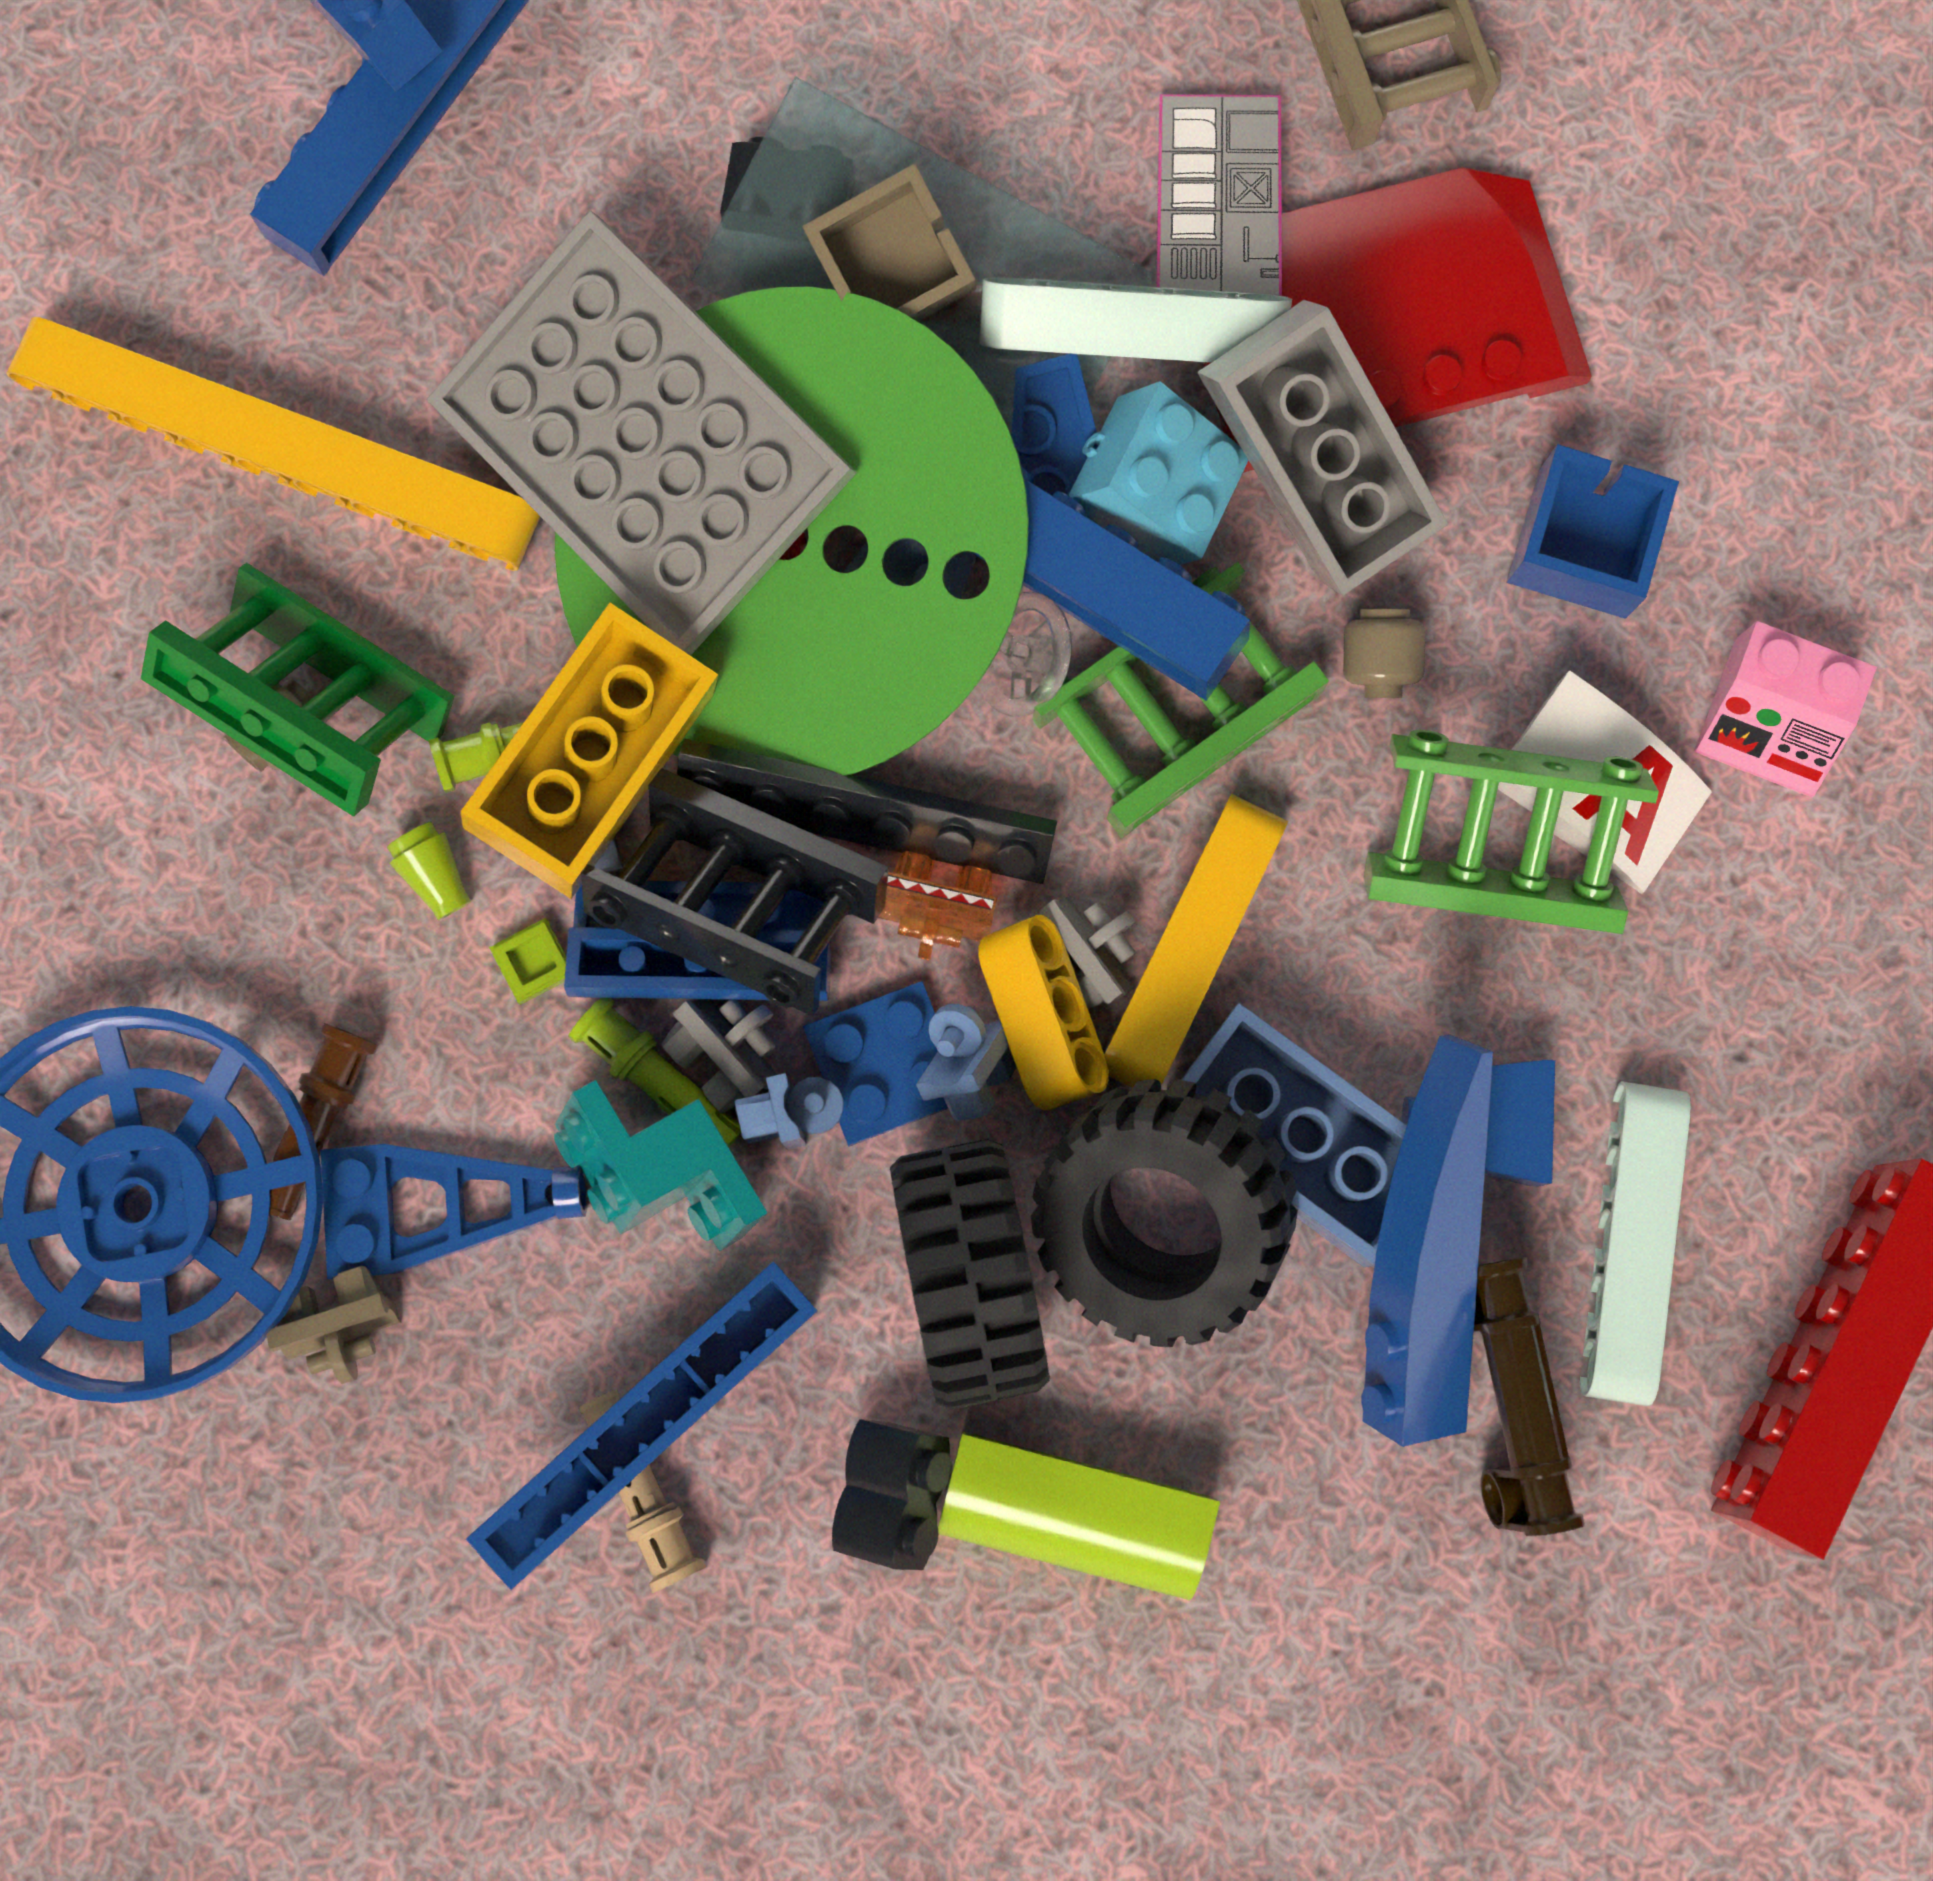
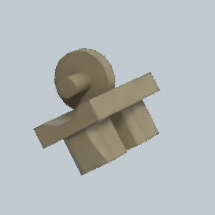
(360, 1312)

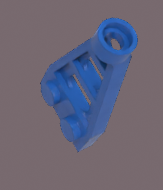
(361, 1212)

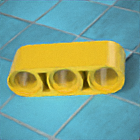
(1043, 1013)

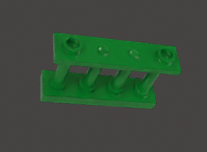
(271, 724)

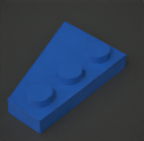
(1052, 422)

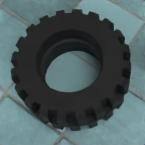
(969, 1274)
(1119, 1274)

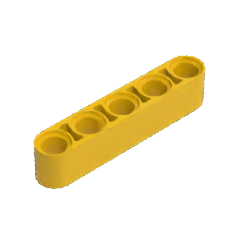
(1194, 942)

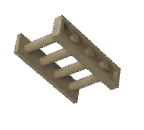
(1346, 51)

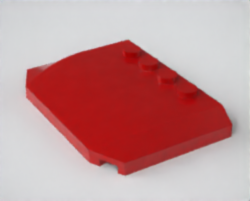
(1438, 292)

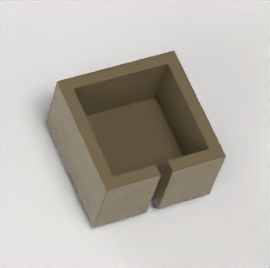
(889, 250)

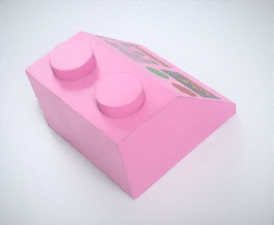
(1784, 708)

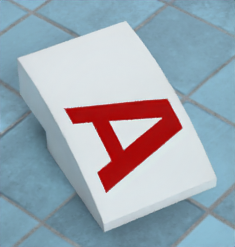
(1590, 726)

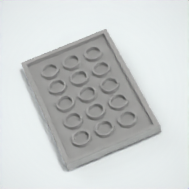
(640, 435)

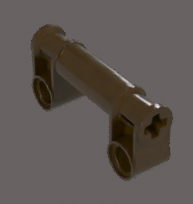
(1534, 1489)

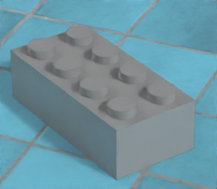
(1323, 446)

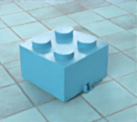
(1159, 474)

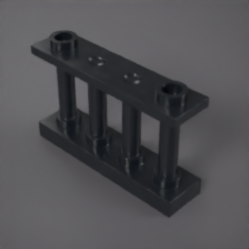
(758, 842)

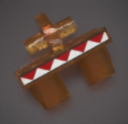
(936, 910)

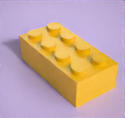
(589, 750)

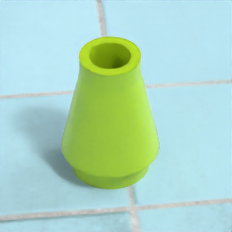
(429, 869)

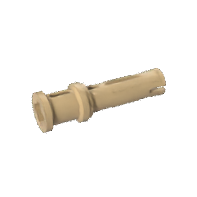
(653, 1521)

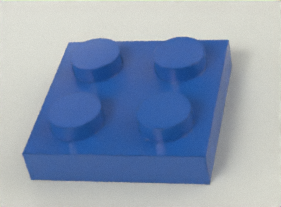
(876, 1060)

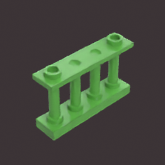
(1184, 759)
(1528, 890)

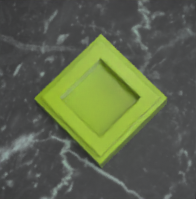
(531, 961)

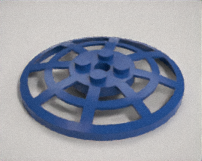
(182, 1209)

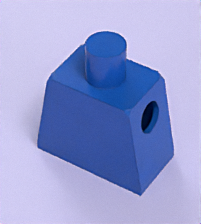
(1518, 1122)

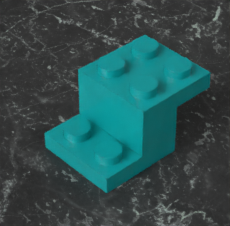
(657, 1168)

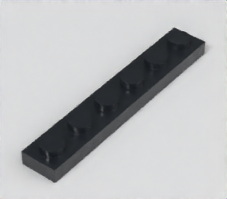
(876, 811)

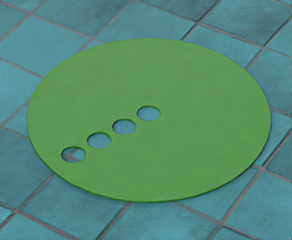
(850, 662)

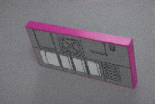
(1219, 193)

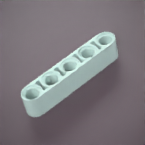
(1121, 318)
(1638, 1244)

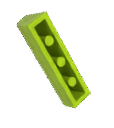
(1078, 1516)

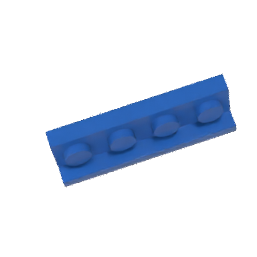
(621, 965)

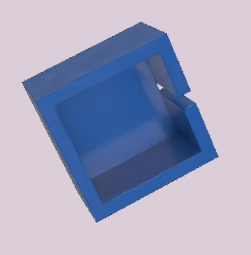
(1591, 544)

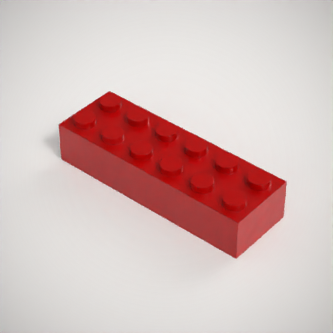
(1840, 1370)

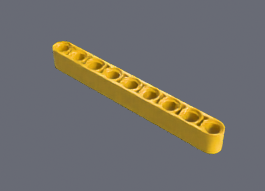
(274, 440)

